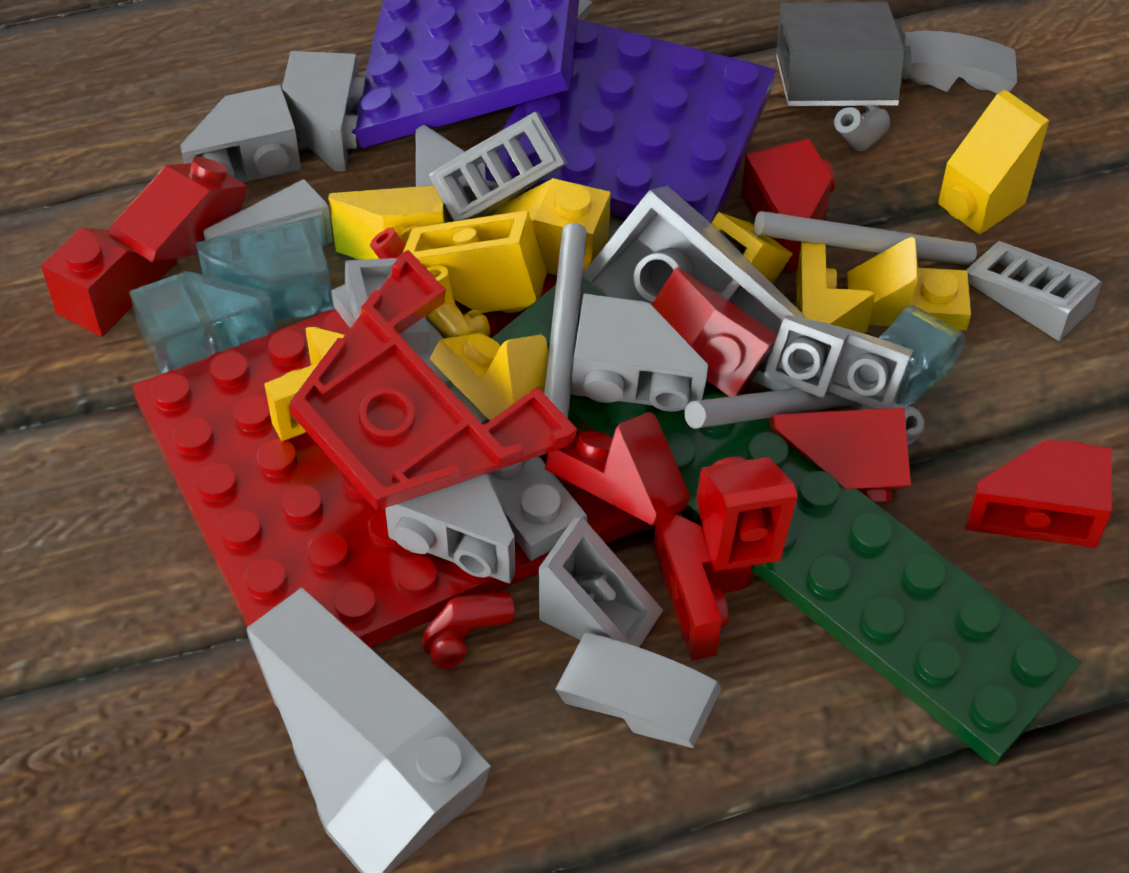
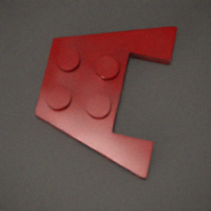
(395, 420)

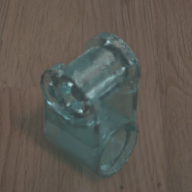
(934, 351)

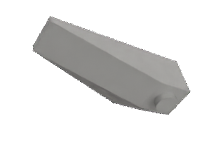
(671, 234)
(368, 741)

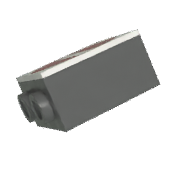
(841, 54)

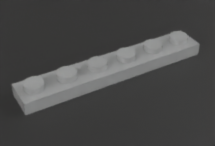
(529, 495)

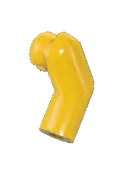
(448, 317)

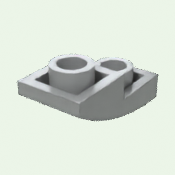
(945, 56)
(837, 361)
(642, 687)

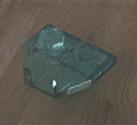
(197, 317)

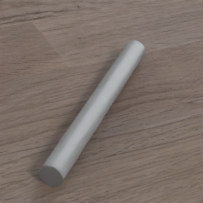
(861, 237)
(565, 316)
(758, 406)

